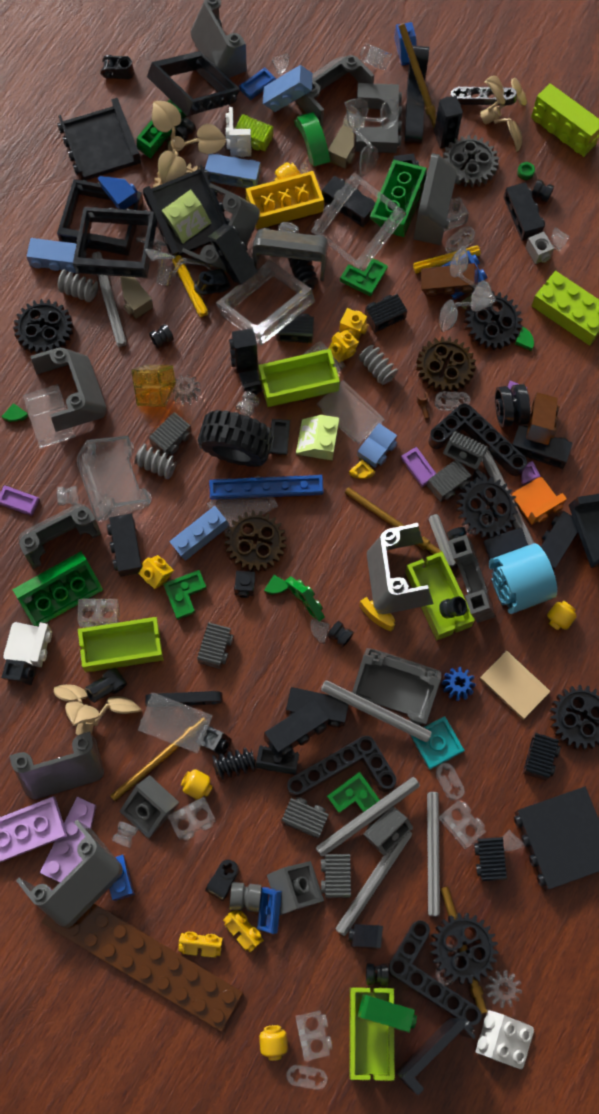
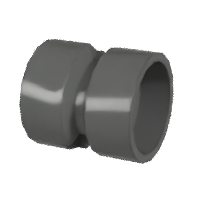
(245, 897)

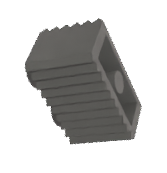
(170, 434)
(465, 450)
(449, 480)
(214, 645)
(305, 817)
(388, 830)
(337, 876)

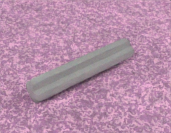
(441, 538)

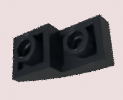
(505, 543)

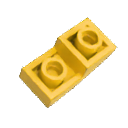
(385, 621)

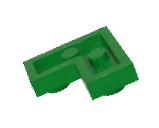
(366, 280)
(180, 590)
(306, 595)
(353, 790)

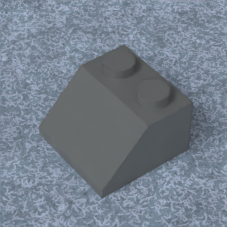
(148, 806)
(297, 885)

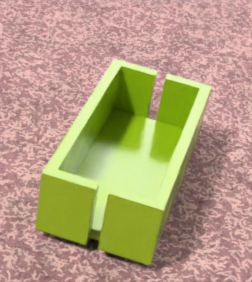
(566, 119)
(569, 307)
(299, 377)
(442, 586)
(120, 644)
(370, 1042)

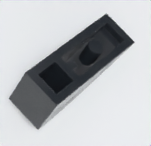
(366, 936)

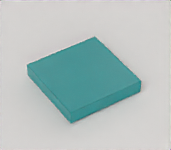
(441, 746)

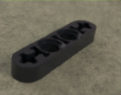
(461, 92)
(192, 698)

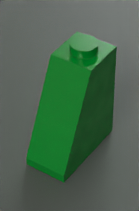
(387, 1013)

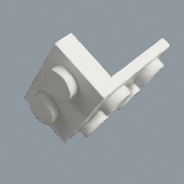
(237, 139)
(28, 643)
(505, 1039)

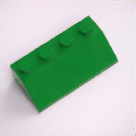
(404, 188)
(57, 589)

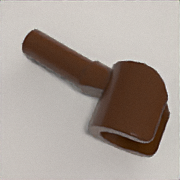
(422, 402)

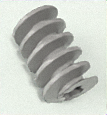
(77, 287)
(378, 365)
(155, 462)

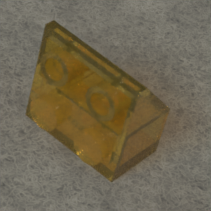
(153, 384)

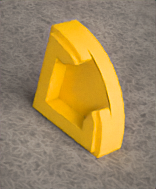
(362, 471)

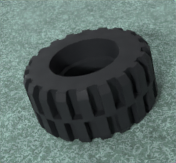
(235, 438)

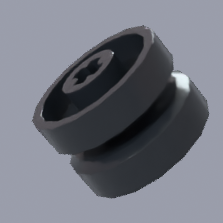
(512, 405)

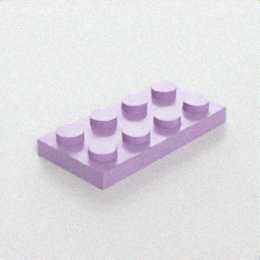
(30, 828)

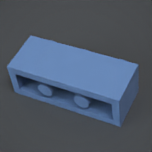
(287, 88)
(233, 171)
(51, 254)
(199, 533)

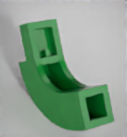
(314, 138)

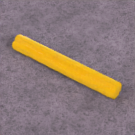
(441, 260)
(189, 286)

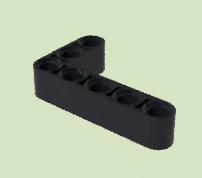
(414, 100)
(479, 435)
(342, 765)
(426, 980)

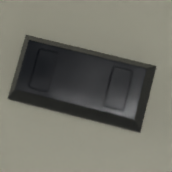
(281, 436)

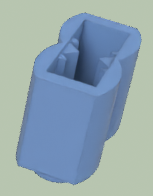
(377, 445)

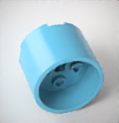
(523, 578)

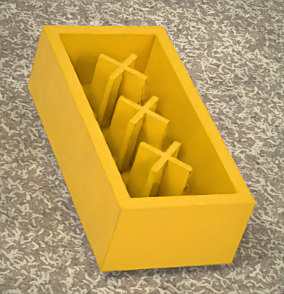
(286, 199)

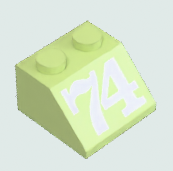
(186, 216)
(318, 437)

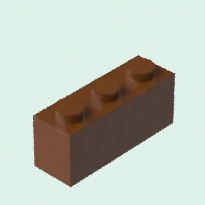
(439, 280)
(543, 418)

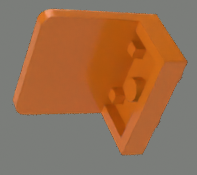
(538, 500)

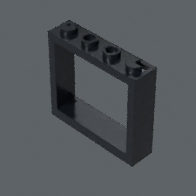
(160, 73)
(95, 241)
(113, 267)

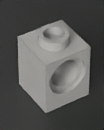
(539, 241)

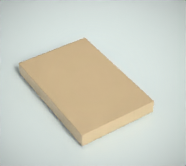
(514, 685)

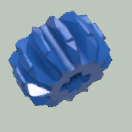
(457, 690)

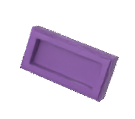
(418, 466)
(18, 500)

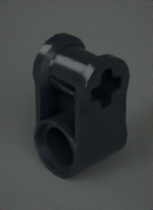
(118, 66)
(212, 282)
(220, 882)

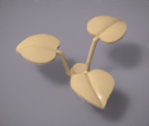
(493, 112)
(164, 119)
(86, 716)

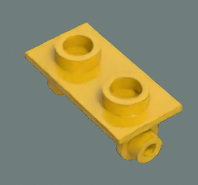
(250, 936)
(210, 944)

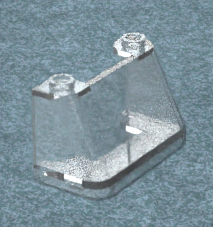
(110, 477)

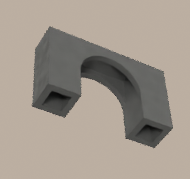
(384, 139)
(478, 596)

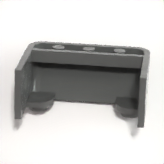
(329, 74)
(436, 200)
(243, 219)
(291, 246)
(88, 401)
(393, 594)
(81, 886)

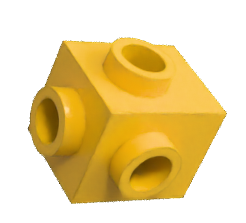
(354, 322)
(343, 345)
(155, 571)

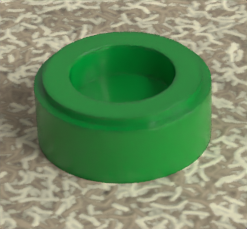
(526, 171)

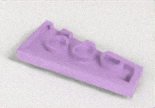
(64, 853)

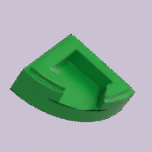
(525, 339)
(14, 413)
(276, 586)

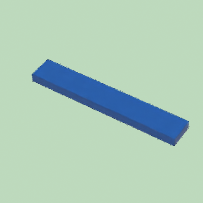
(266, 487)

